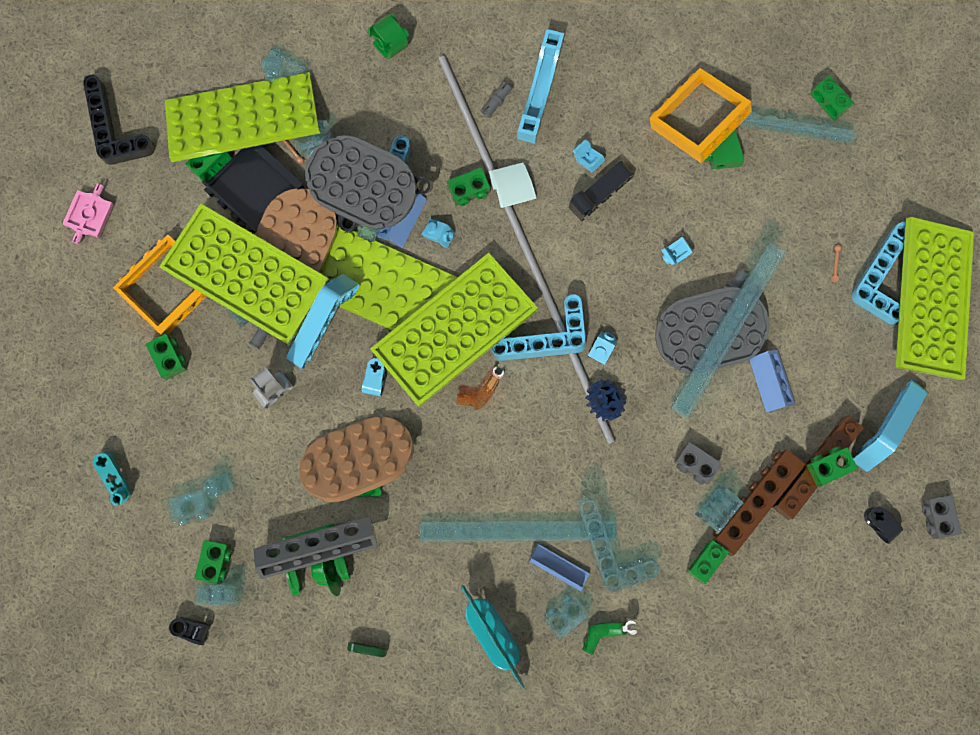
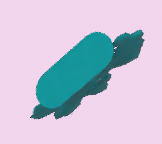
(492, 634)

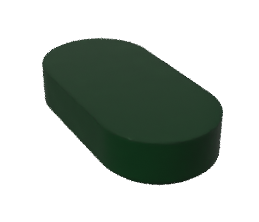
(366, 649)

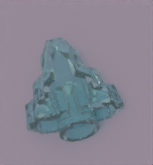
(280, 65)

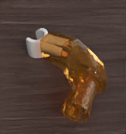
(483, 394)

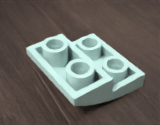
(512, 184)

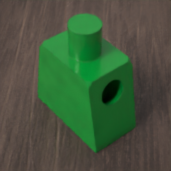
(727, 154)

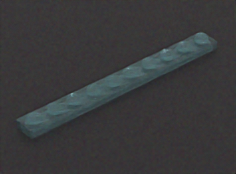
(727, 330)
(510, 531)

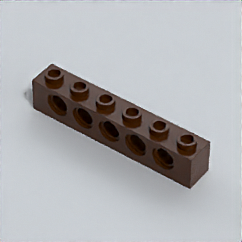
(792, 467)
(803, 485)

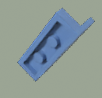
(400, 232)
(772, 380)
(559, 567)

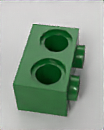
(831, 98)
(208, 166)
(466, 183)
(162, 359)
(833, 470)
(208, 560)
(707, 562)

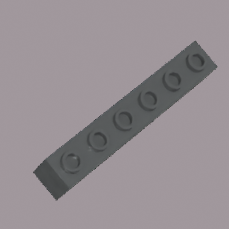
(315, 547)

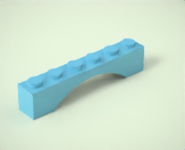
(541, 86)

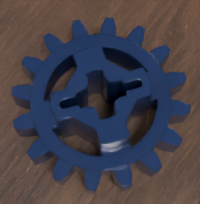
(605, 400)

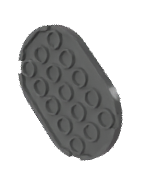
(361, 182)
(691, 322)

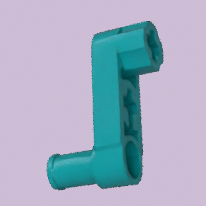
(104, 471)

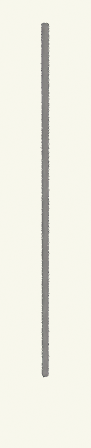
(521, 238)

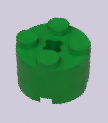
(388, 36)

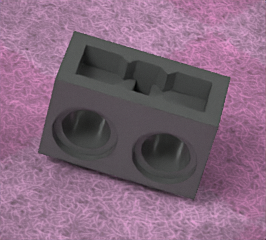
(699, 458)
(946, 515)

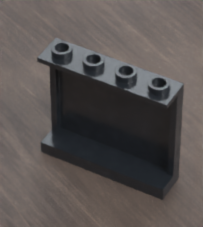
(250, 184)

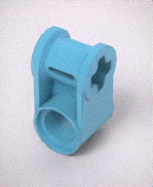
(374, 380)

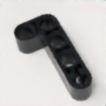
(587, 202)

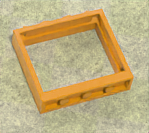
(719, 134)
(138, 270)

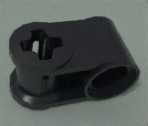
(885, 526)
(193, 630)

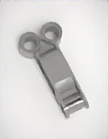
(270, 386)

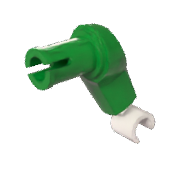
(604, 630)

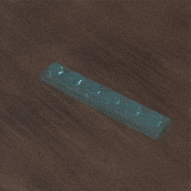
(804, 129)

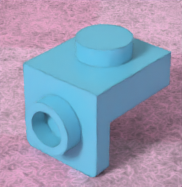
(588, 156)
(438, 232)
(677, 252)
(603, 347)

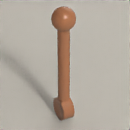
(300, 160)
(835, 278)

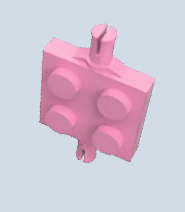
(88, 214)

